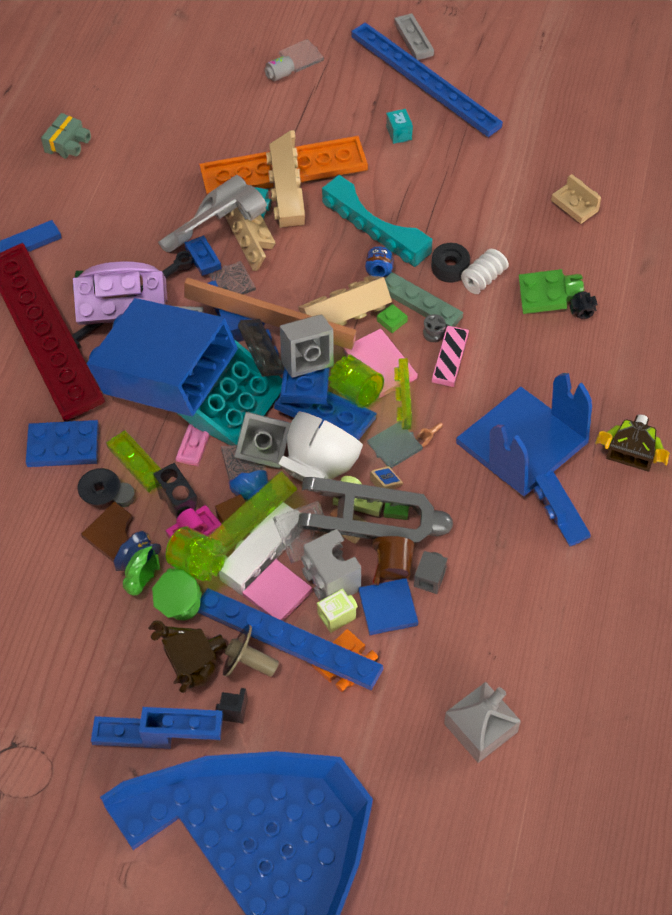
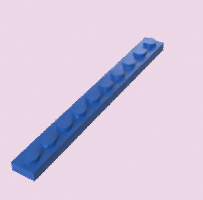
(427, 79)

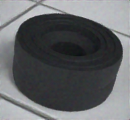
(446, 252)

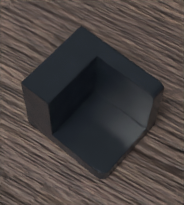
(233, 706)

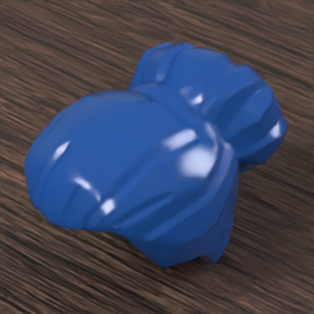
(248, 483)

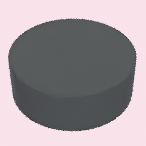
(125, 495)

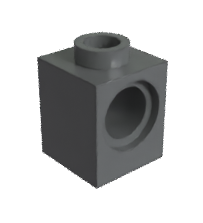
(430, 572)

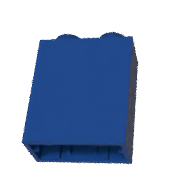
(163, 356)

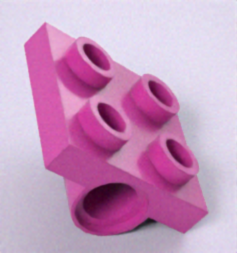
(199, 520)

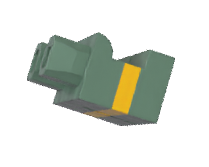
(65, 136)

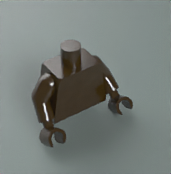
(189, 653)

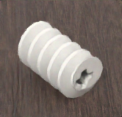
(484, 270)

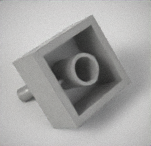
(306, 345)
(482, 721)

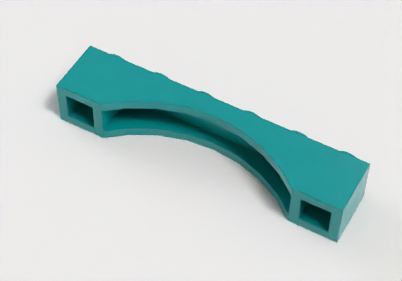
(405, 242)

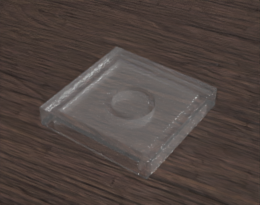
(293, 536)

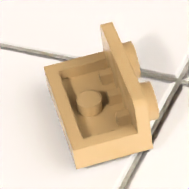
(577, 199)

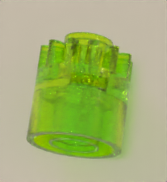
(356, 381)
(195, 553)

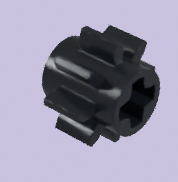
(583, 305)

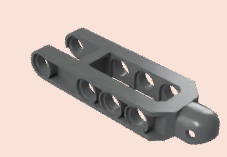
(432, 521)

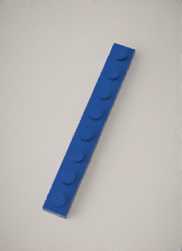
(291, 639)

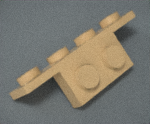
(251, 236)

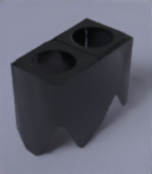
(162, 477)

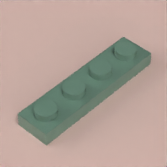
(421, 300)

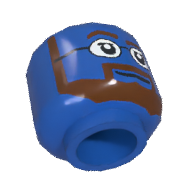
(379, 262)

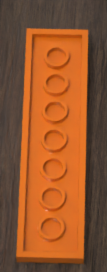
(314, 162)

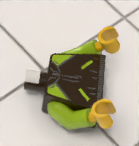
(634, 444)

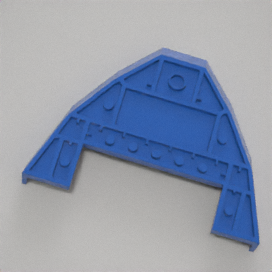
(270, 823)

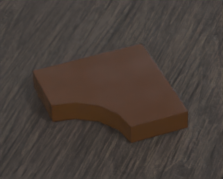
(109, 530)

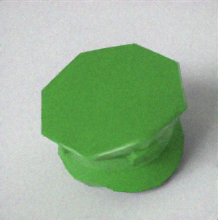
(177, 594)

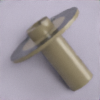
(240, 652)

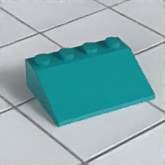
(235, 393)

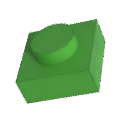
(392, 318)

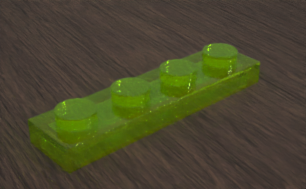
(254, 511)

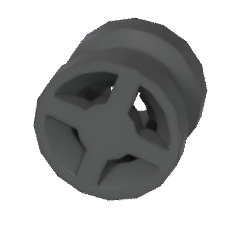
(430, 324)

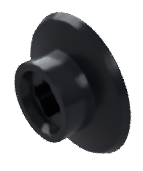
(98, 479)

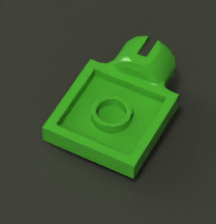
(548, 290)

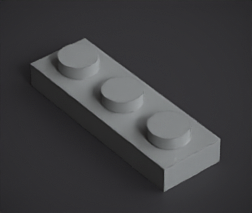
(414, 36)

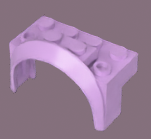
(115, 280)

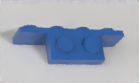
(560, 509)

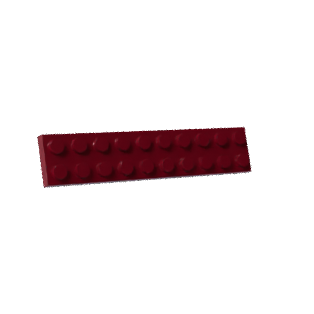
(46, 335)

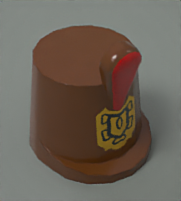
(394, 557)

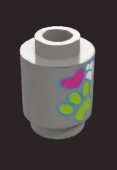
(279, 68)

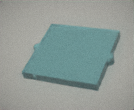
(394, 445)

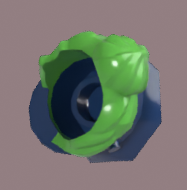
(138, 561)

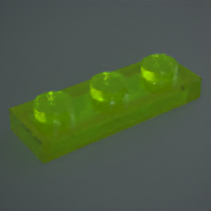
(402, 393)
(134, 459)

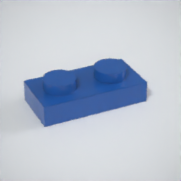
(203, 255)

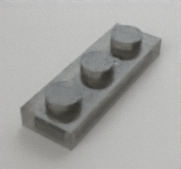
(261, 347)

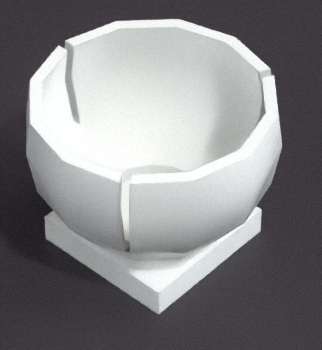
(318, 451)

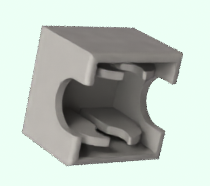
(327, 567)

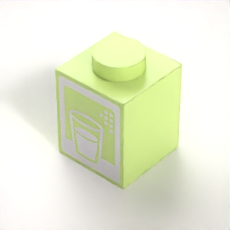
(337, 610)

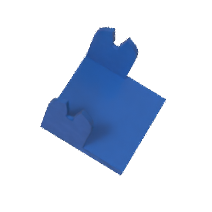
(527, 436)

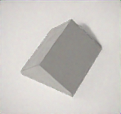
(262, 439)

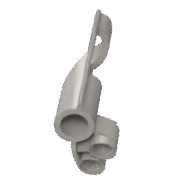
(219, 202)

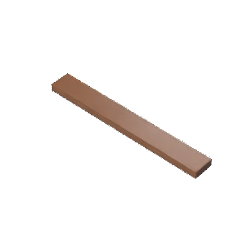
(257, 309)

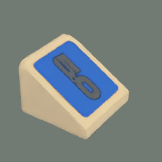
(385, 478)

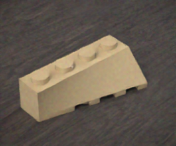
(286, 181)
(350, 303)

